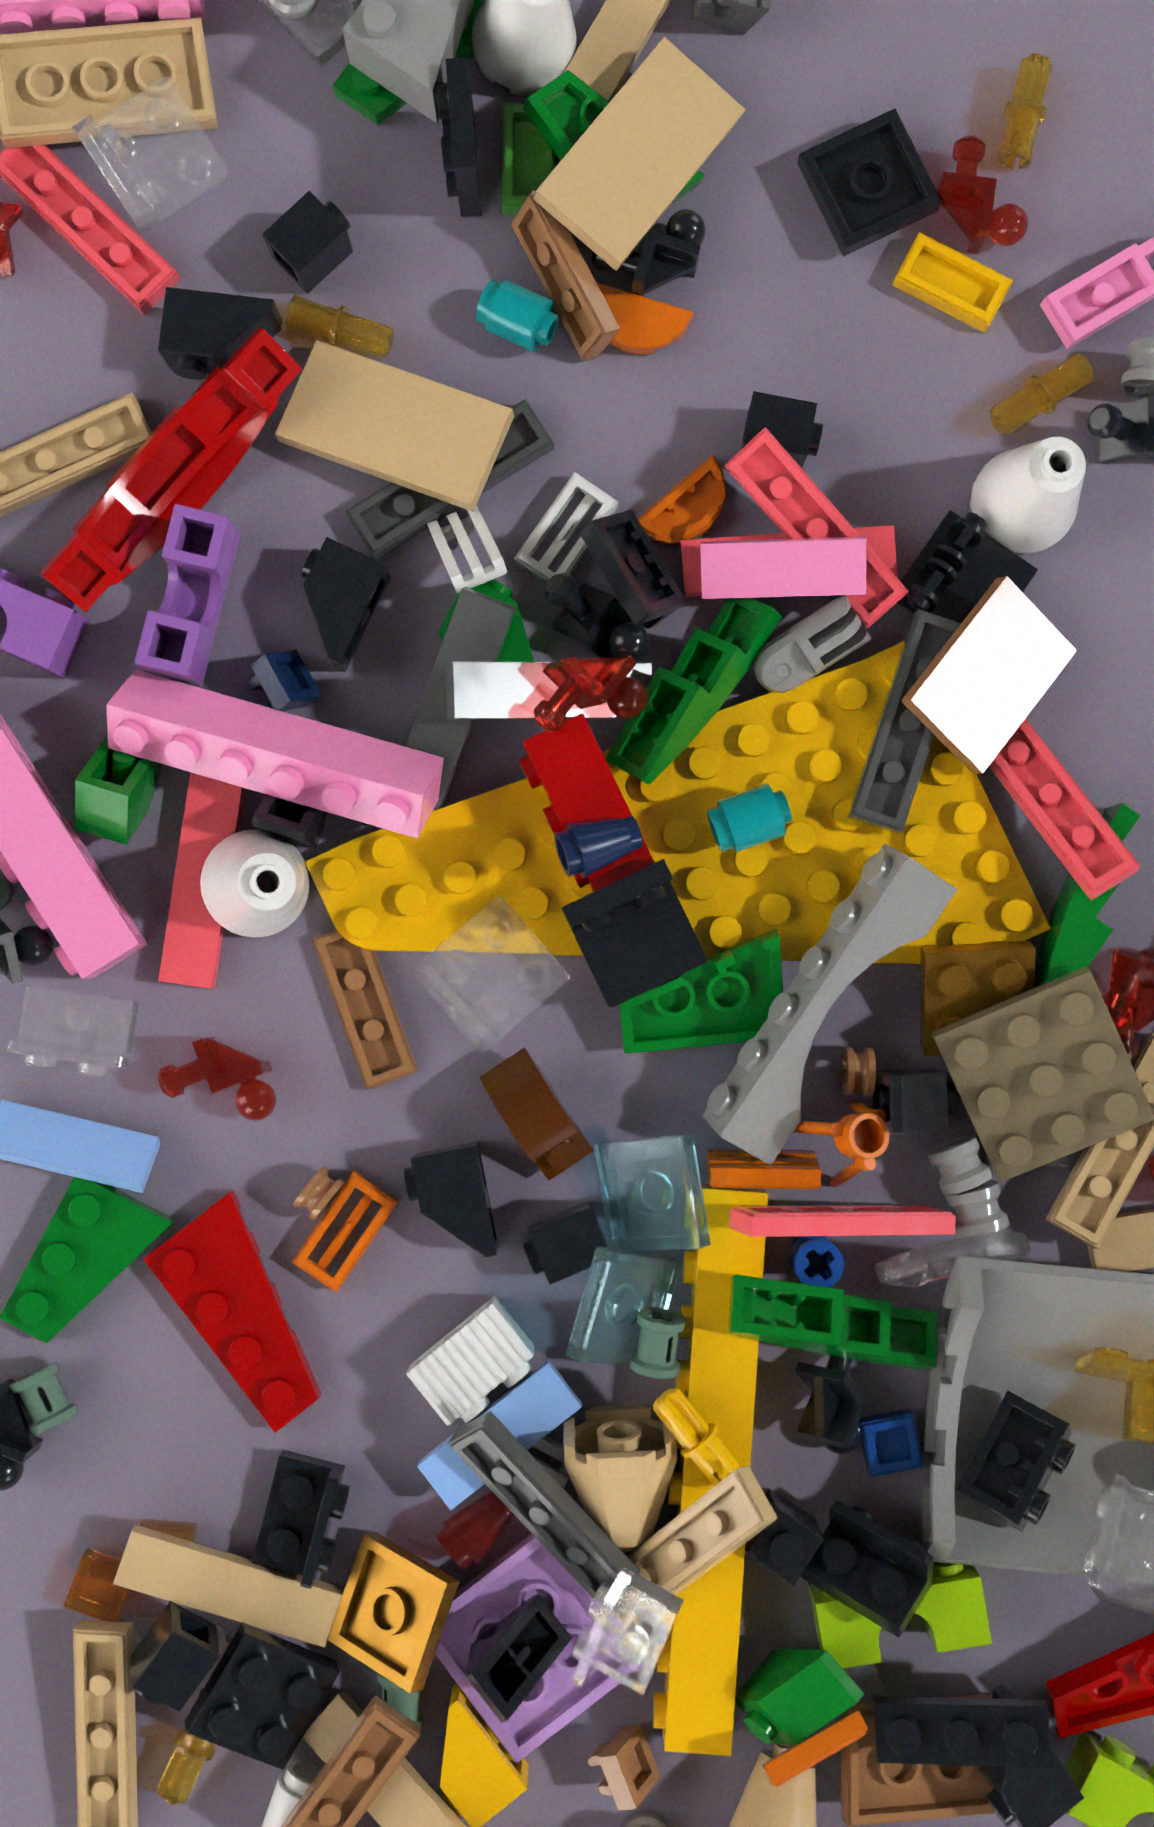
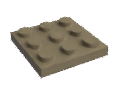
(1043, 1074)

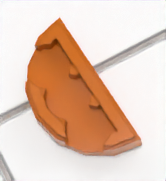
(644, 321)
(688, 508)
(815, 1748)

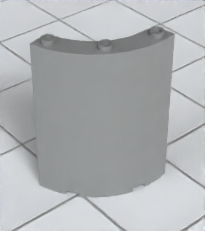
(1021, 1333)

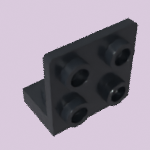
(634, 934)

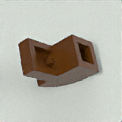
(535, 1114)

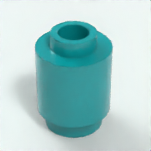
(517, 314)
(749, 818)

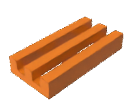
(742, 1170)
(372, 1192)

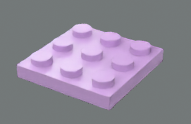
(490, 1598)

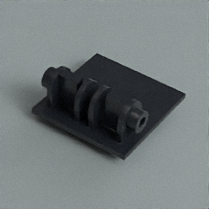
(960, 568)

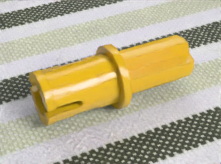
(696, 1436)

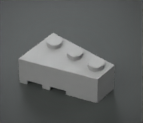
(407, 45)

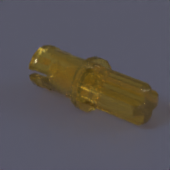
(1025, 111)
(339, 327)
(1041, 394)
(184, 1766)

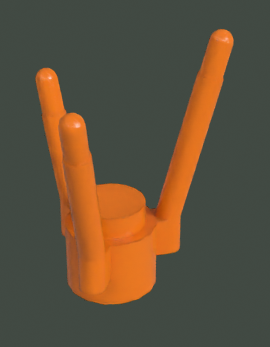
(856, 1137)

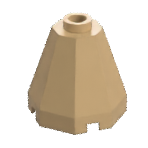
(620, 1469)

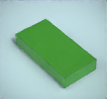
(525, 158)

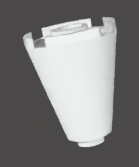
(524, 42)
(1030, 494)
(232, 890)

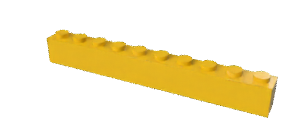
(721, 1386)

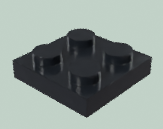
(459, 137)
(869, 182)
(262, 1696)

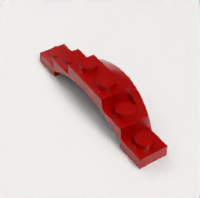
(176, 464)

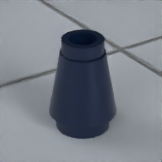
(595, 844)

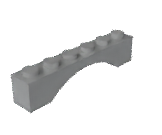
(886, 909)

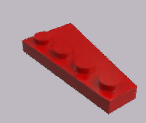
(227, 1296)
(1104, 1690)

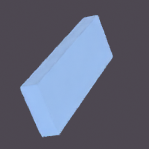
(76, 1146)
(526, 1410)

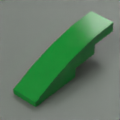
(694, 689)
(1074, 929)
(832, 1323)

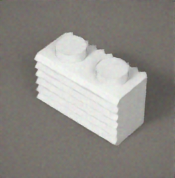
(472, 1362)

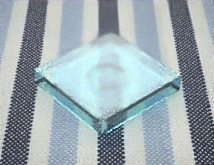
(652, 1193)
(613, 1294)

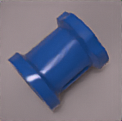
(831, 1257)

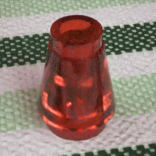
(474, 1530)

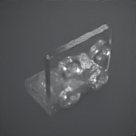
(153, 154)
(490, 974)

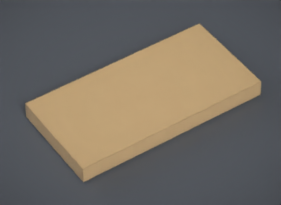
(72, 73)
(639, 154)
(395, 425)

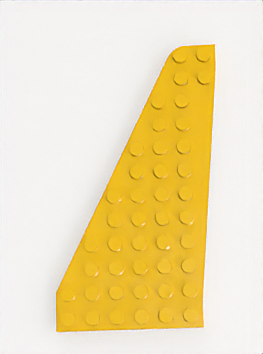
(807, 742)

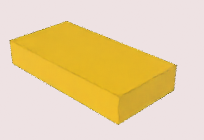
(952, 282)

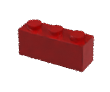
(579, 790)

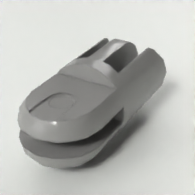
(810, 646)

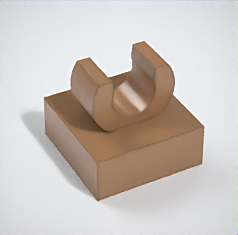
(627, 1767)

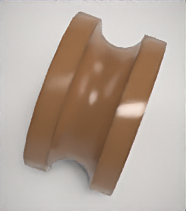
(858, 1071)
(318, 1193)

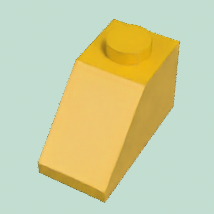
(476, 1768)

